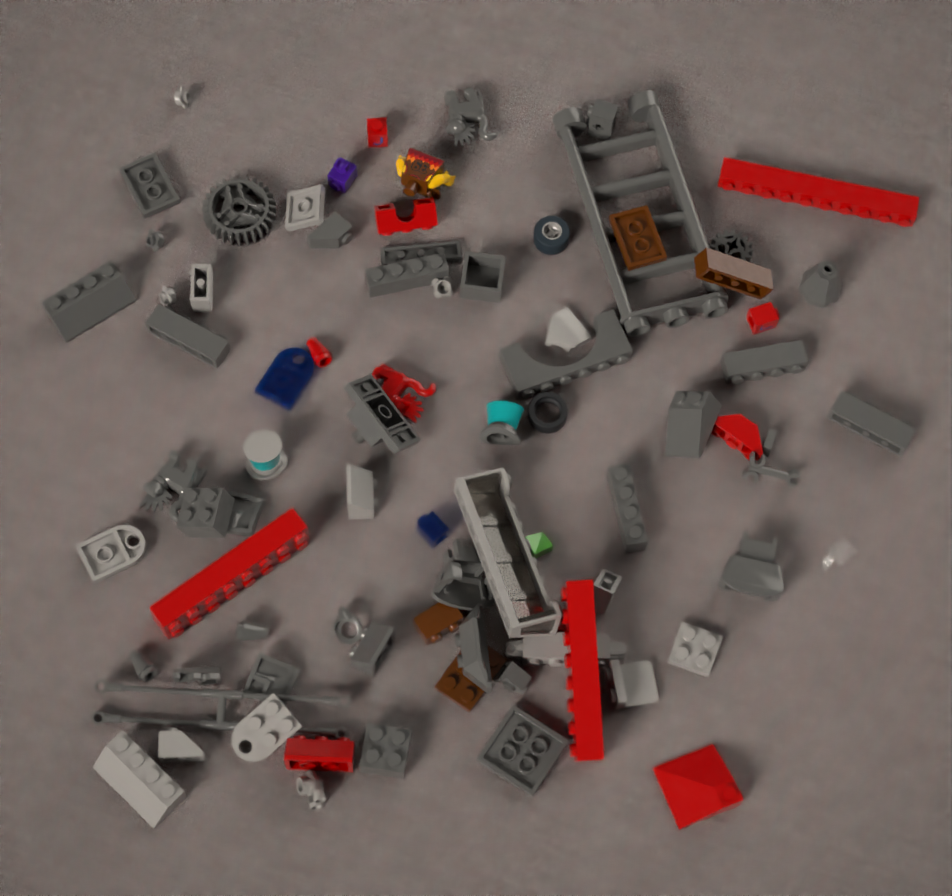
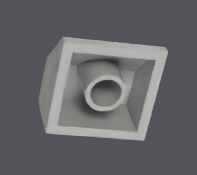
(360, 493)

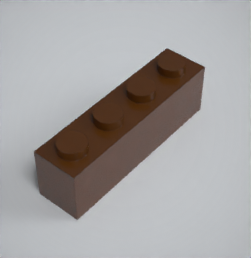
(733, 273)

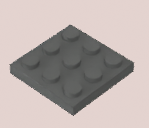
(522, 750)

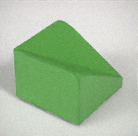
(539, 544)

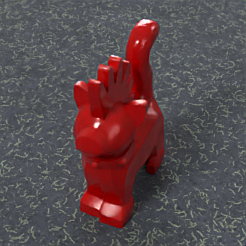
(395, 384)

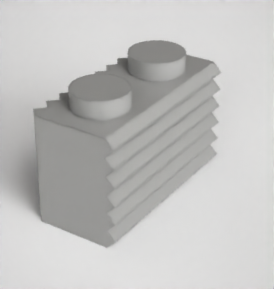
(201, 287)

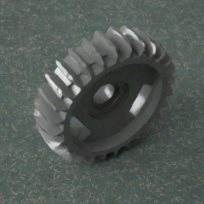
(228, 220)

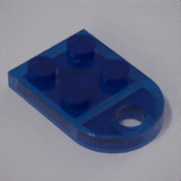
(286, 379)

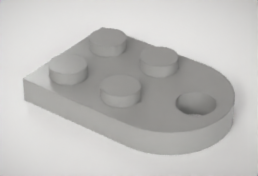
(110, 552)
(265, 728)

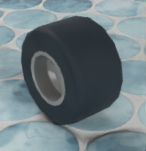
(556, 229)

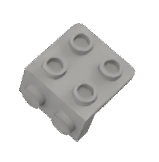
(632, 683)

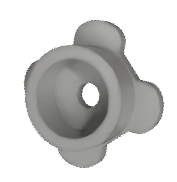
(182, 97)
(438, 292)
(167, 296)

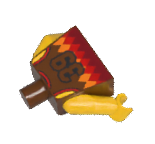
(422, 172)

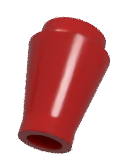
(319, 353)

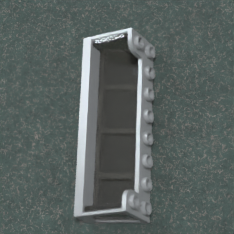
(506, 555)

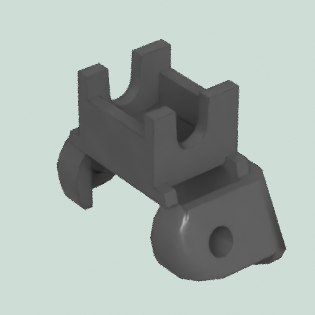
(460, 580)

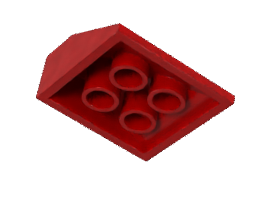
(697, 786)

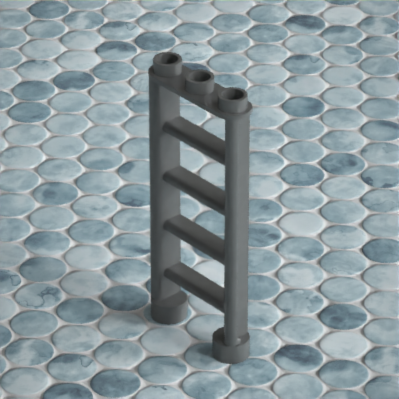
(643, 107)

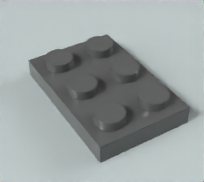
(149, 185)

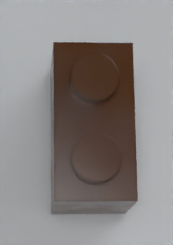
(437, 622)

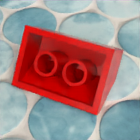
(319, 754)

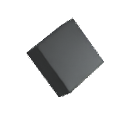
(769, 440)

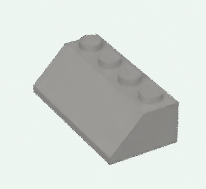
(139, 780)

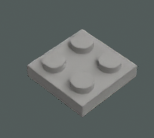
(305, 207)
(694, 649)

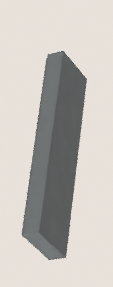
(395, 254)

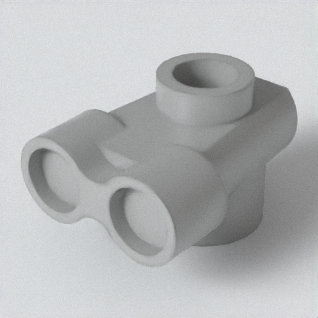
(313, 787)

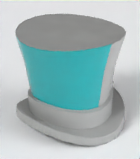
(264, 455)

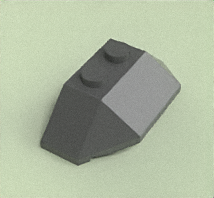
(474, 649)

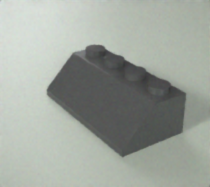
(88, 301)

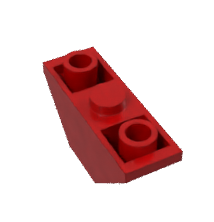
(739, 434)

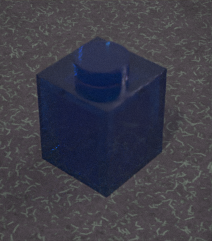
(432, 529)

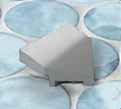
(566, 331)

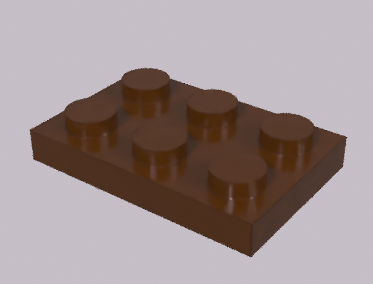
(637, 237)
(460, 688)

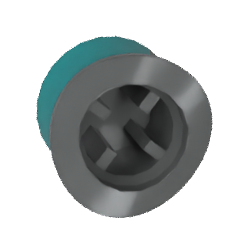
(502, 423)

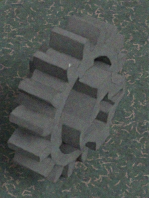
(727, 241)

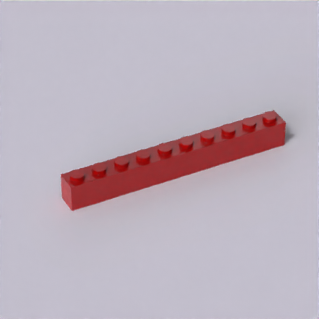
(818, 192)

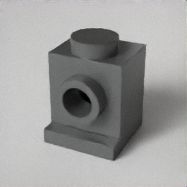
(513, 678)

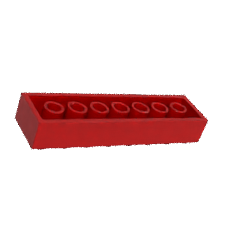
(230, 574)
(583, 671)

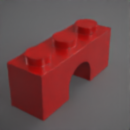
(423, 217)

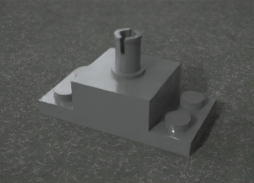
(378, 417)

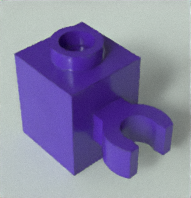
(342, 175)

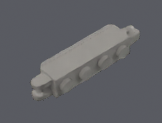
(551, 650)

